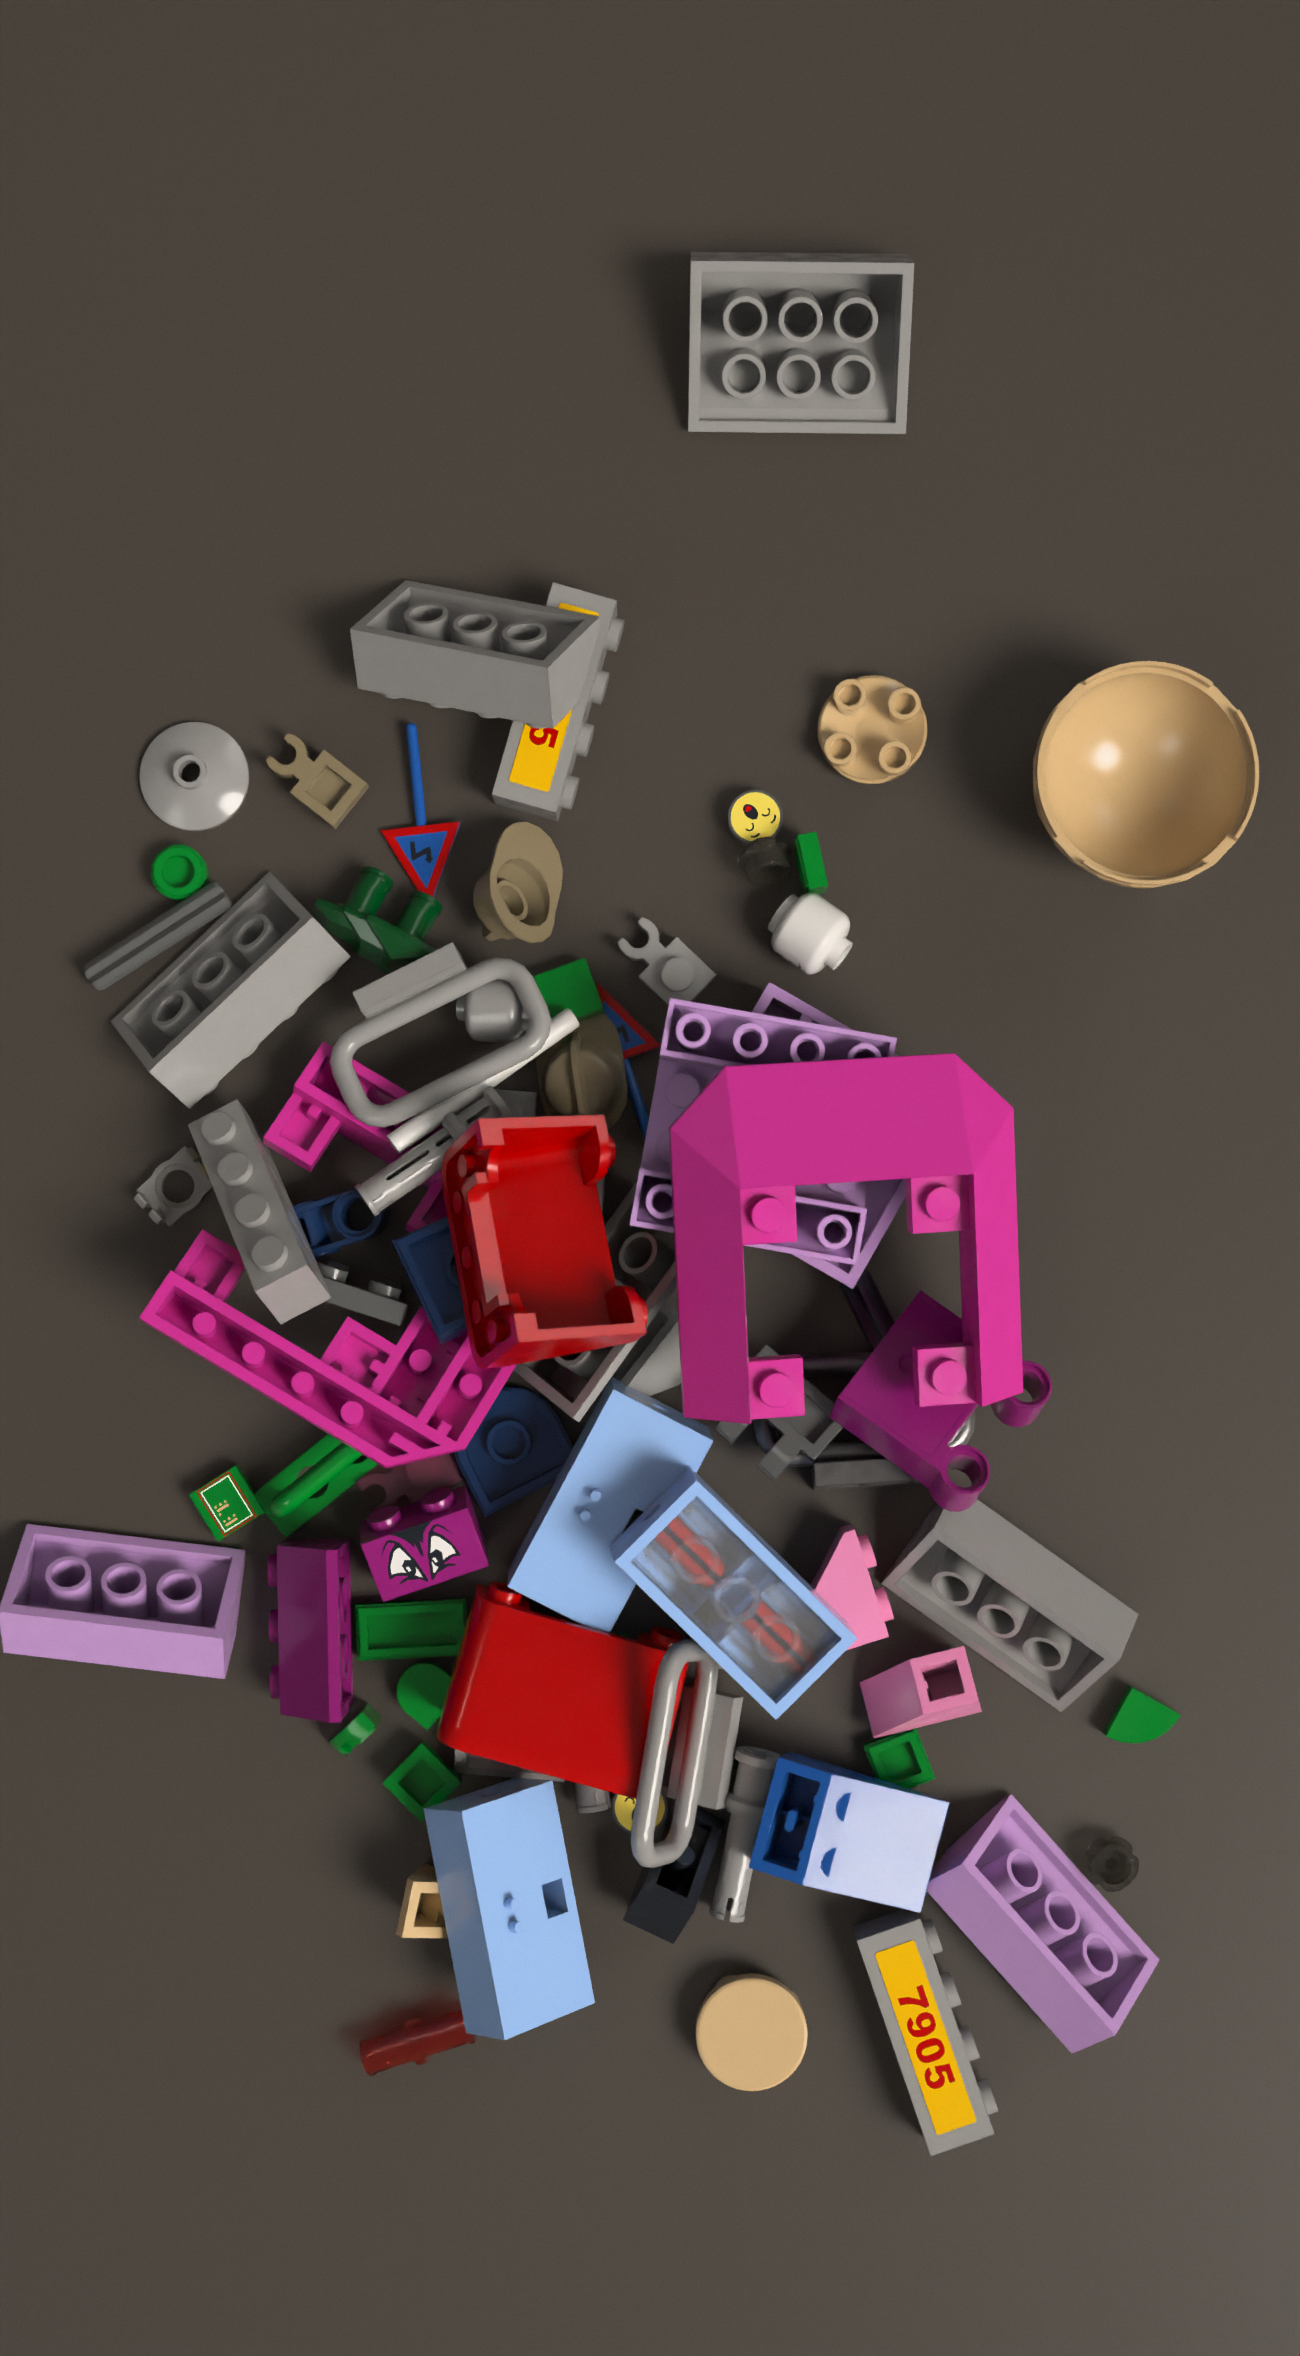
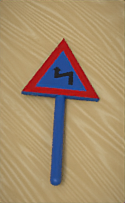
(425, 847)
(634, 1041)

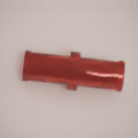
(414, 2042)

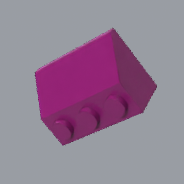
(312, 1628)

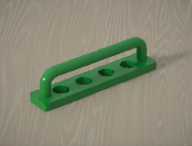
(289, 1498)

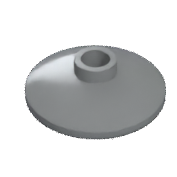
(213, 795)

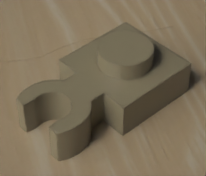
(322, 784)

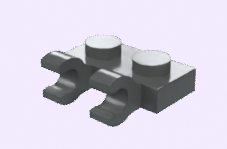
(377, 1301)
(801, 1434)

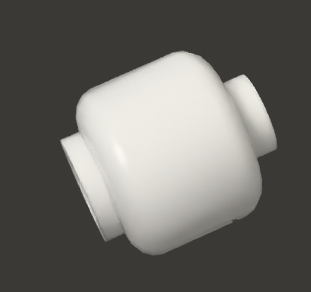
(810, 933)

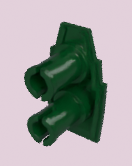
(373, 938)

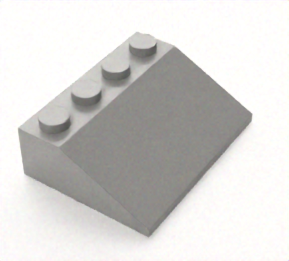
(799, 342)

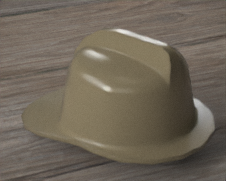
(521, 886)
(585, 1072)

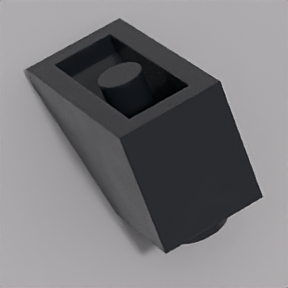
(669, 1893)

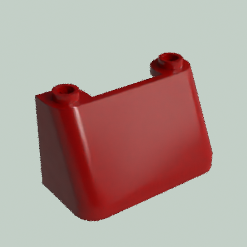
(535, 1239)
(553, 1693)

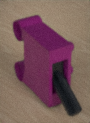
(881, 1403)

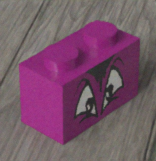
(423, 1542)

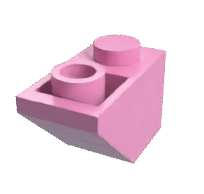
(848, 1587)
(921, 1692)

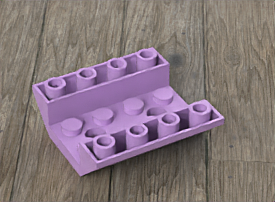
(693, 1050)

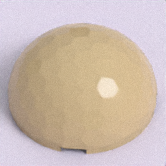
(1145, 774)

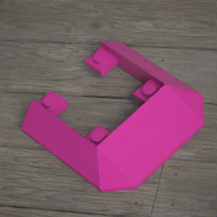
(841, 1122)
(364, 1390)

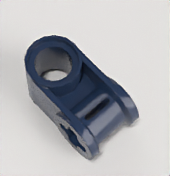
(328, 1224)

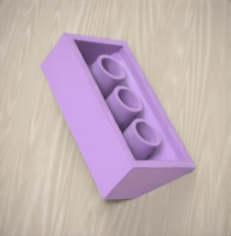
(123, 1601)
(1042, 1925)

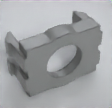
(152, 1194)

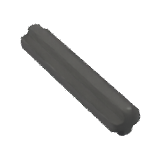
(157, 936)

